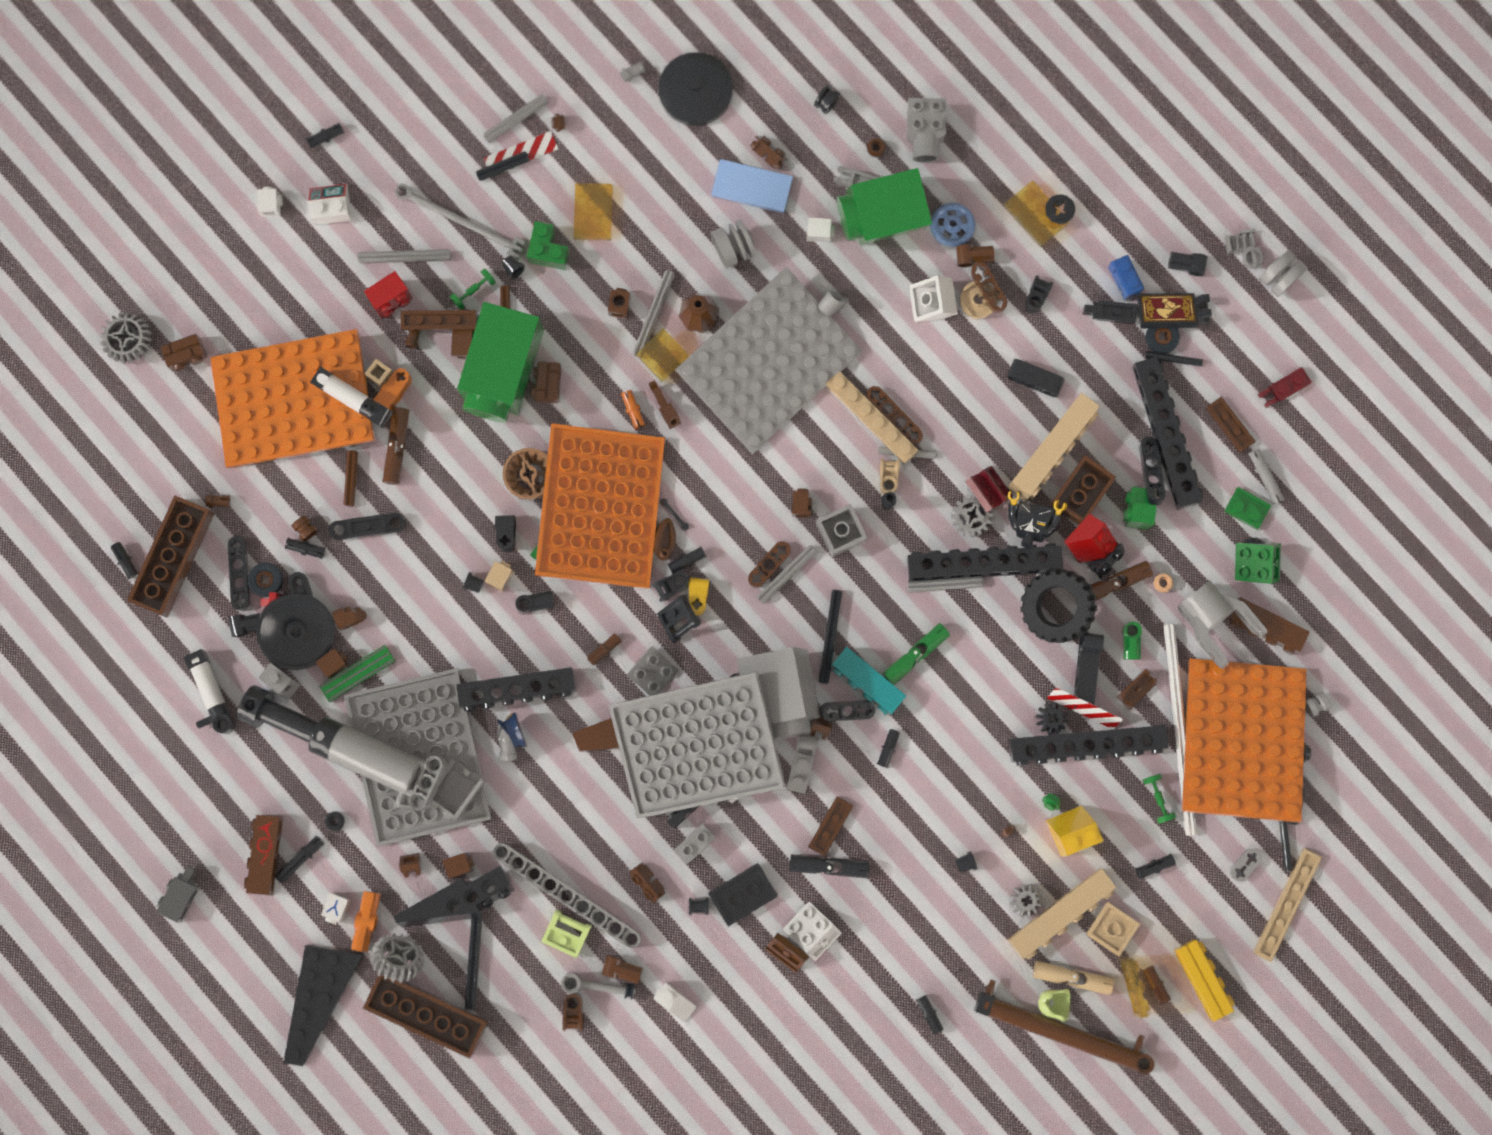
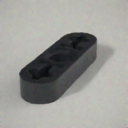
(854, 715)

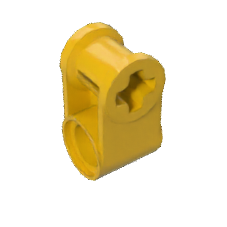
(698, 593)

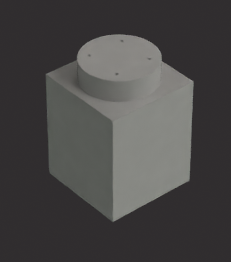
(786, 689)

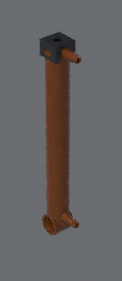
(1062, 1032)

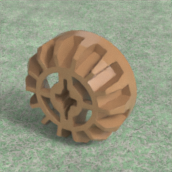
(524, 458)

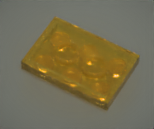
(593, 211)
(1030, 212)
(1135, 987)

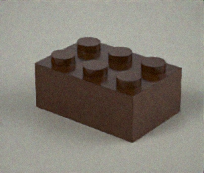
(1083, 489)

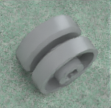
(1283, 273)

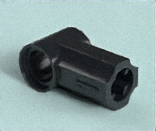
(1193, 264)
(537, 602)
(242, 625)

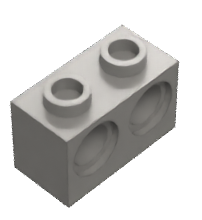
(694, 844)

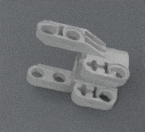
(1209, 608)

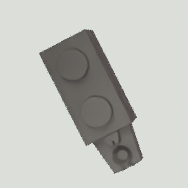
(179, 896)

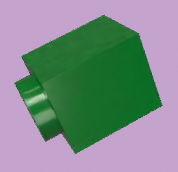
(884, 207)

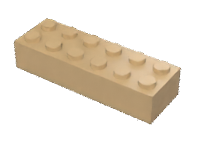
(1057, 443)

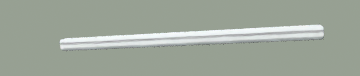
(1178, 714)

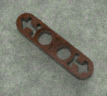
(897, 413)

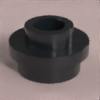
(328, 821)

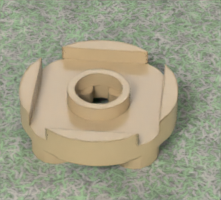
(967, 299)

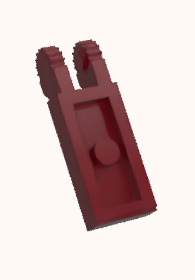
(1286, 386)

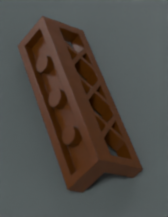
(438, 320)

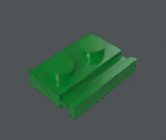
(1247, 508)

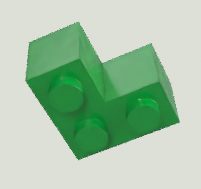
(543, 251)
(1139, 512)

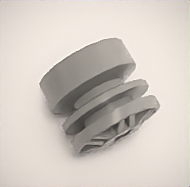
(733, 244)

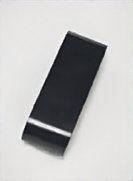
(1035, 378)

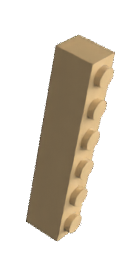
(1061, 913)

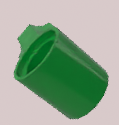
(1132, 644)

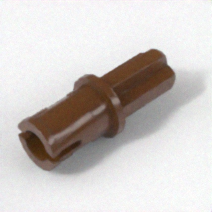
(604, 649)
(1156, 984)

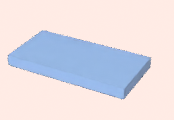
(751, 186)

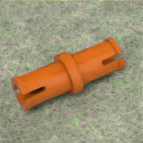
(633, 409)

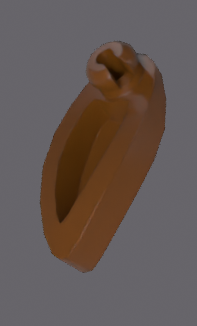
(665, 539)

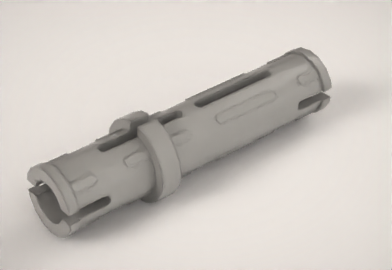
(1266, 476)

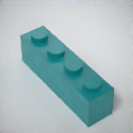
(868, 680)

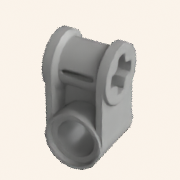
(832, 302)

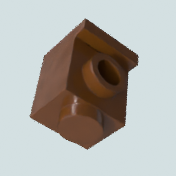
(801, 503)

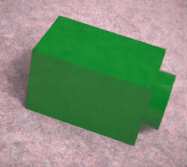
(499, 362)

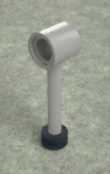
(629, 990)

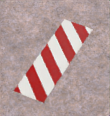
(534, 147)
(1084, 708)

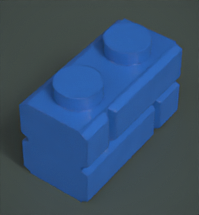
(1126, 277)

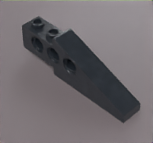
(440, 905)

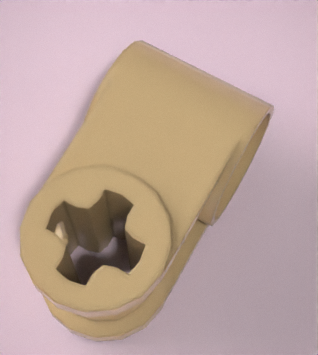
(889, 473)

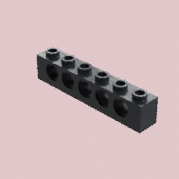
(564, 676)

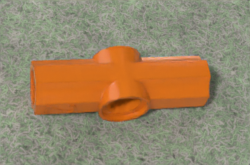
(365, 921)

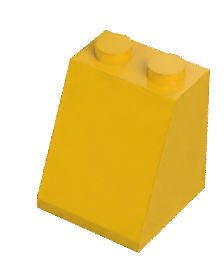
(1074, 831)

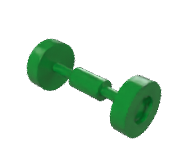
(472, 289)
(1159, 798)

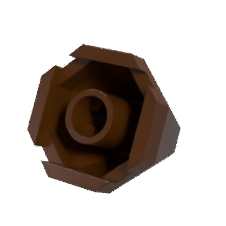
(699, 313)

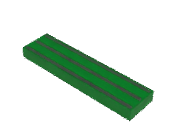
(357, 673)

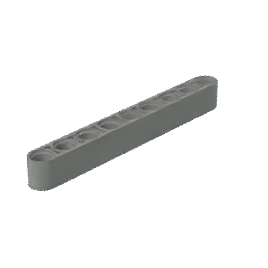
(560, 887)

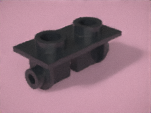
(1104, 565)

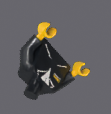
(1033, 521)

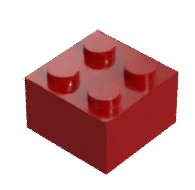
(388, 295)

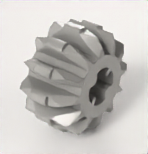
(1033, 900)

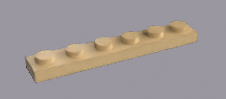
(872, 418)

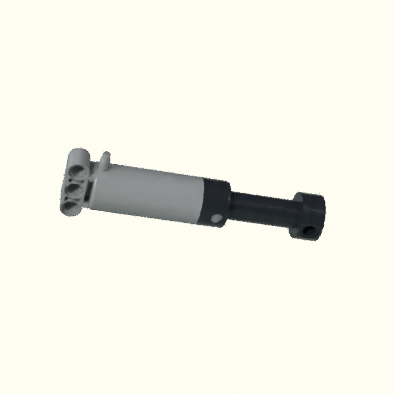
(348, 748)

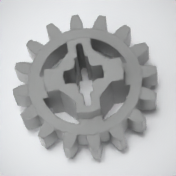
(962, 512)

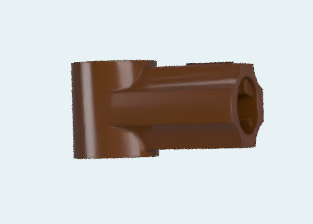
(969, 255)
(616, 969)

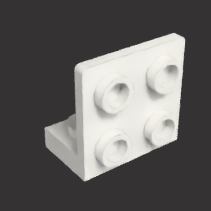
(812, 931)

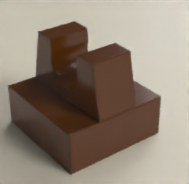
(821, 725)
(410, 863)

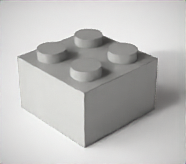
(841, 530)

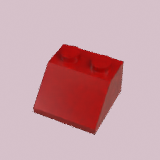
(1091, 540)

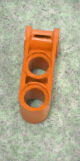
(394, 389)

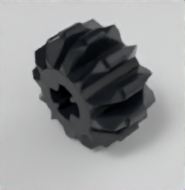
(1053, 725)

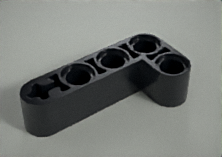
(1087, 666)

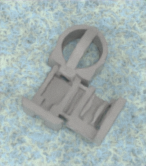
(1245, 242)

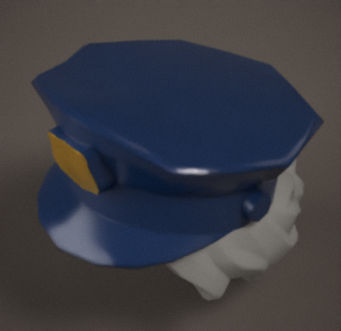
(510, 737)

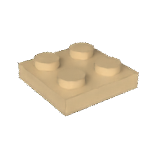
(1112, 929)

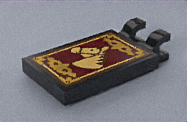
(1173, 310)

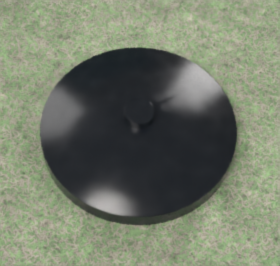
(695, 89)
(295, 631)

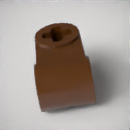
(573, 1015)

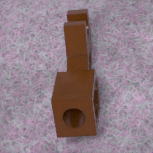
(667, 410)

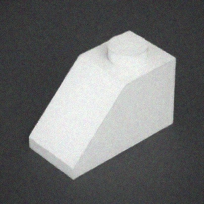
(674, 1002)

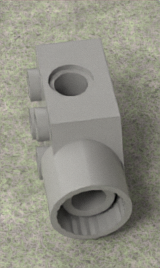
(926, 127)

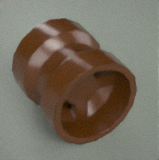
(305, 528)

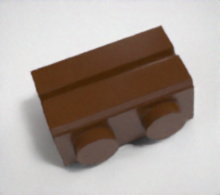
(184, 352)
(547, 382)

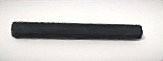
(830, 636)
(473, 963)

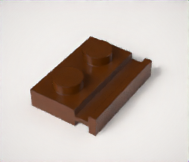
(786, 952)

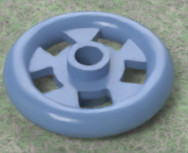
(968, 227)

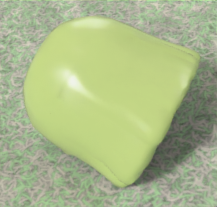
(1061, 1006)

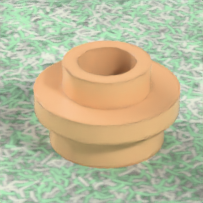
(1169, 583)

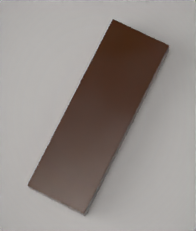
(1230, 424)
(830, 826)

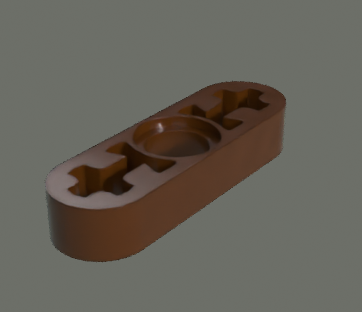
(1000, 296)
(782, 557)

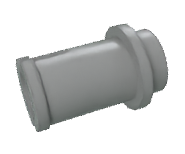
(632, 71)

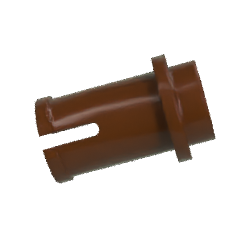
(412, 339)
(217, 500)

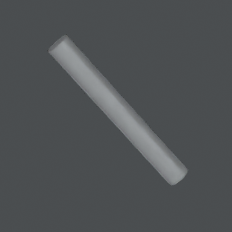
(921, 453)

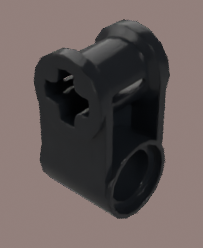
(1039, 292)
(505, 529)
(670, 586)

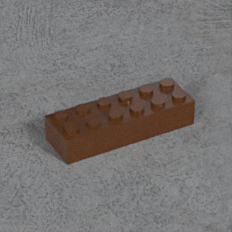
(170, 556)
(426, 1015)

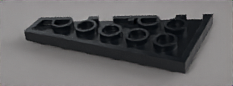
(319, 989)

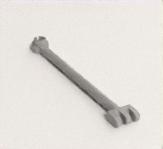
(513, 246)

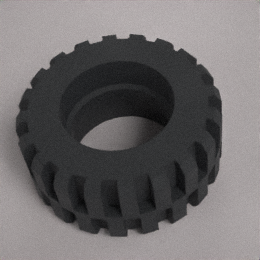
(1032, 606)

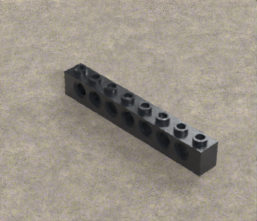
(1169, 461)
(992, 554)
(1157, 735)

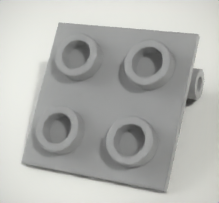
(652, 672)

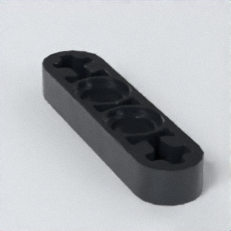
(1152, 471)
(238, 573)

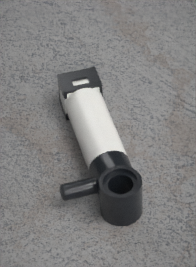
(351, 397)
(199, 665)

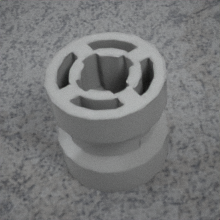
(1317, 704)

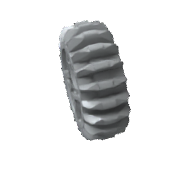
(125, 324)
(395, 963)

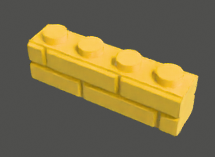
(1203, 979)

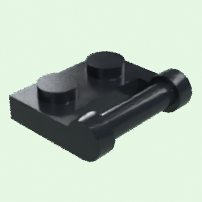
(676, 612)

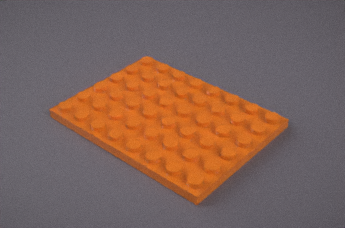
(275, 411)
(599, 506)
(1244, 740)

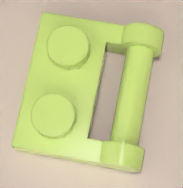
(564, 940)

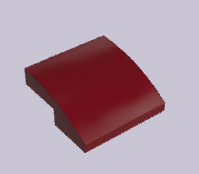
(988, 488)

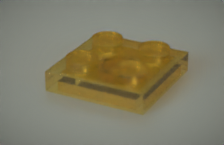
(662, 355)

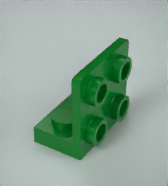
(1258, 562)

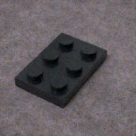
(743, 894)

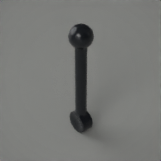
(664, 502)

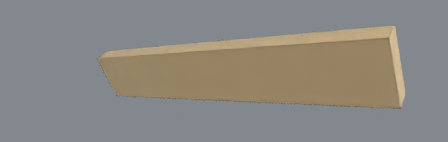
(1287, 905)

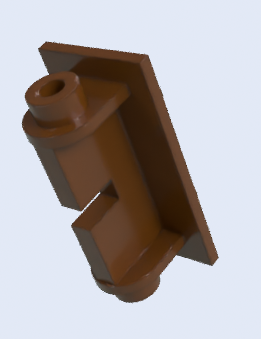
(764, 146)
(652, 890)

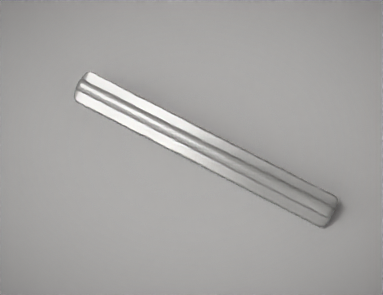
(404, 256)
(654, 310)

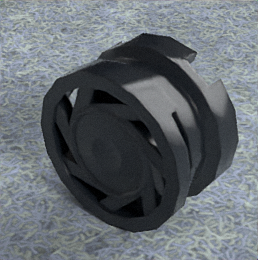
(827, 99)

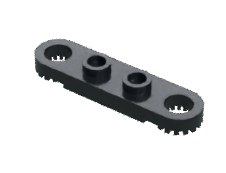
(367, 526)

